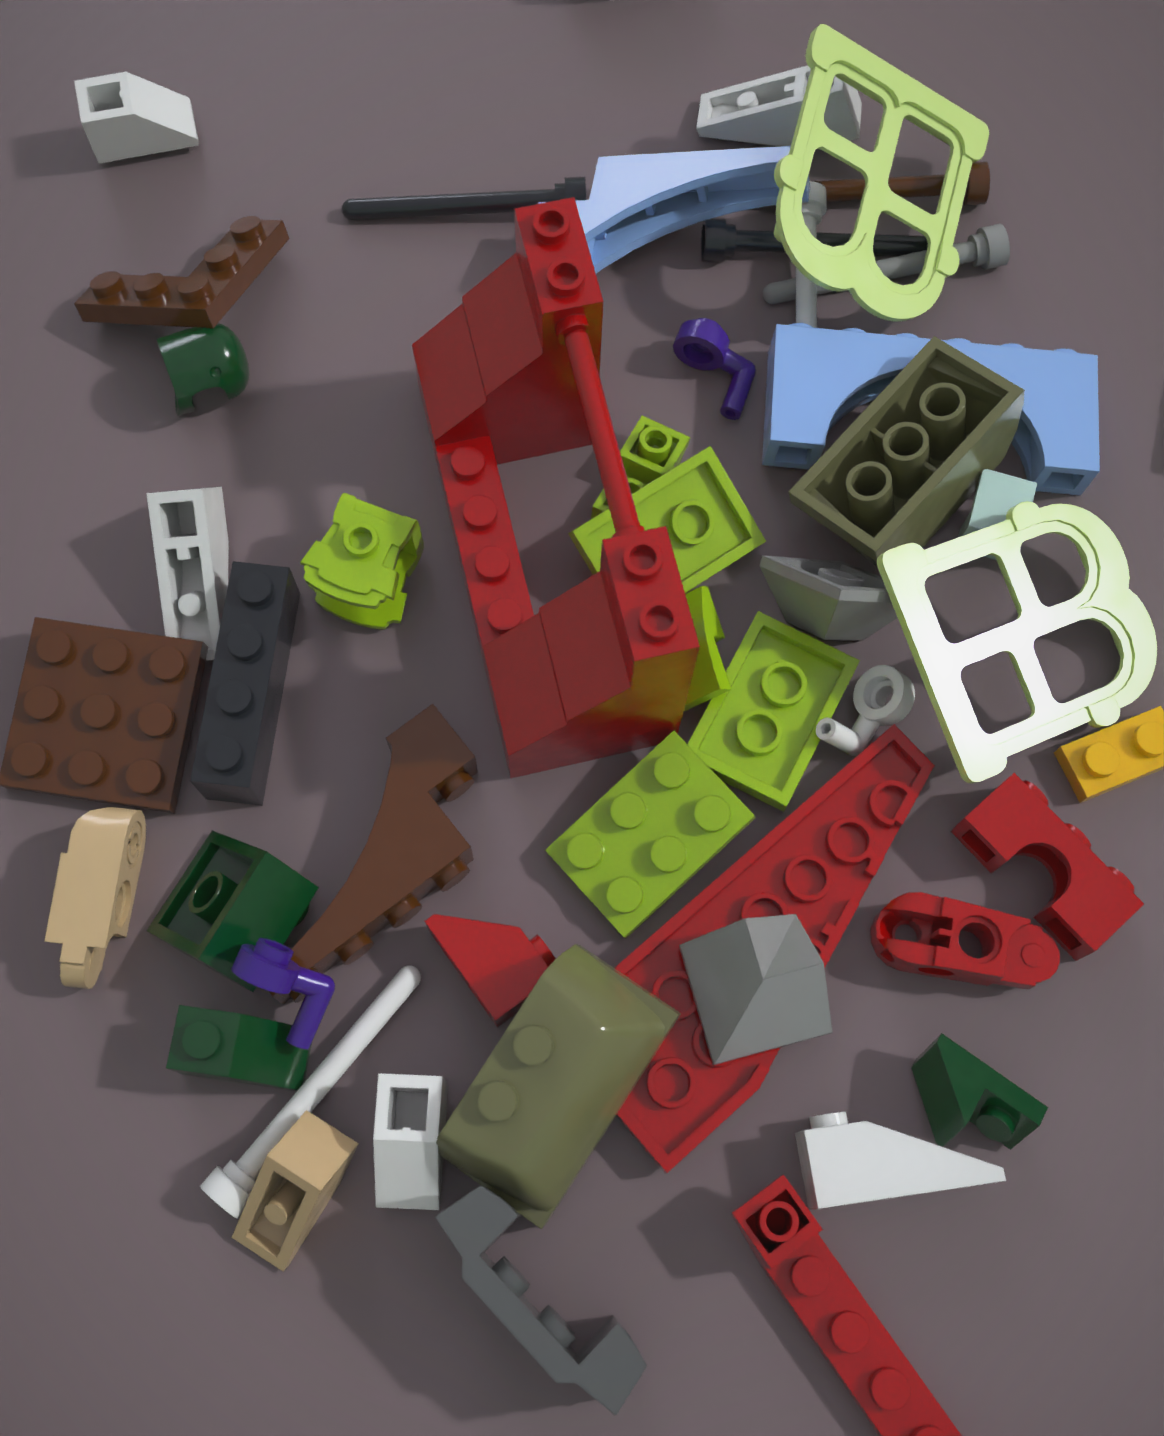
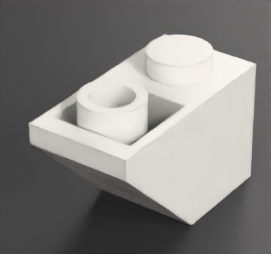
(133, 117)
(405, 1136)

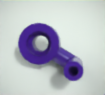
(705, 346)
(271, 968)

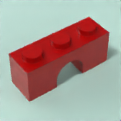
(1087, 895)

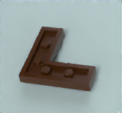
(191, 300)

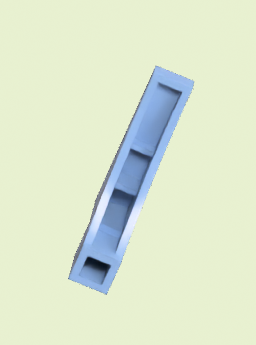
(659, 193)

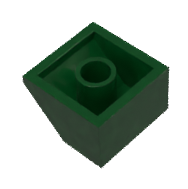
(230, 900)

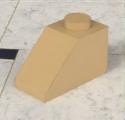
(293, 1189)

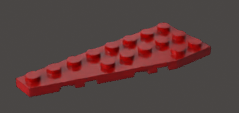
(807, 867)

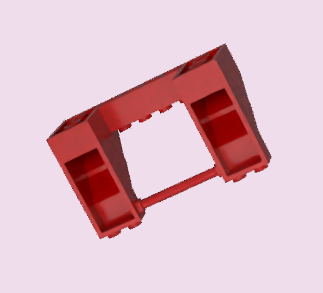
(520, 381)

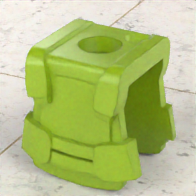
(364, 563)

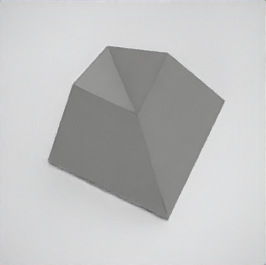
(828, 597)
(757, 986)

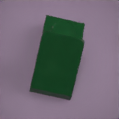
(965, 1089)

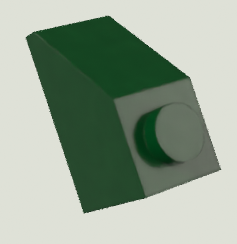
(236, 1049)

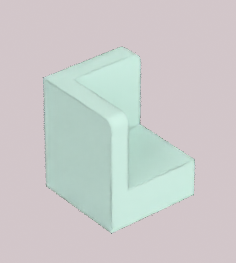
(993, 498)

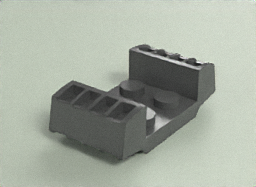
(603, 1367)

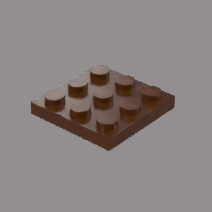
(104, 715)

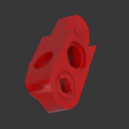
(1011, 947)

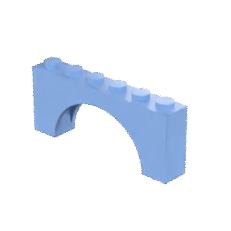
(828, 372)

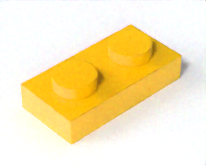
(1114, 755)

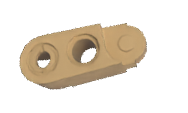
(95, 890)

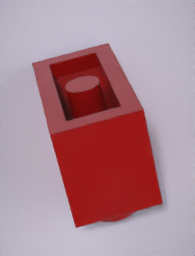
(492, 960)

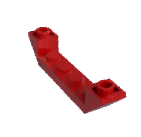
(837, 1315)

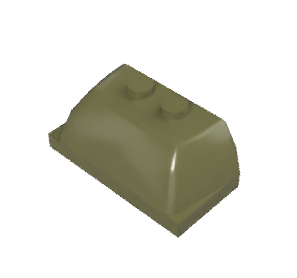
(913, 452)
(555, 1082)

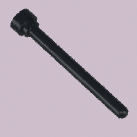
(459, 203)
(723, 240)

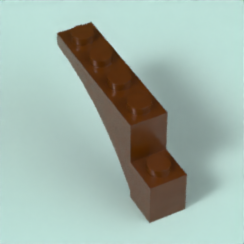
(408, 849)

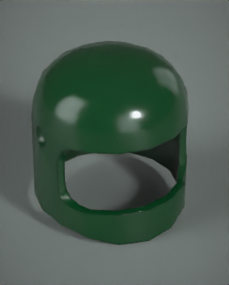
(204, 360)

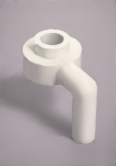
(869, 701)

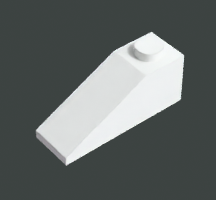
(769, 109)
(191, 561)
(870, 1163)

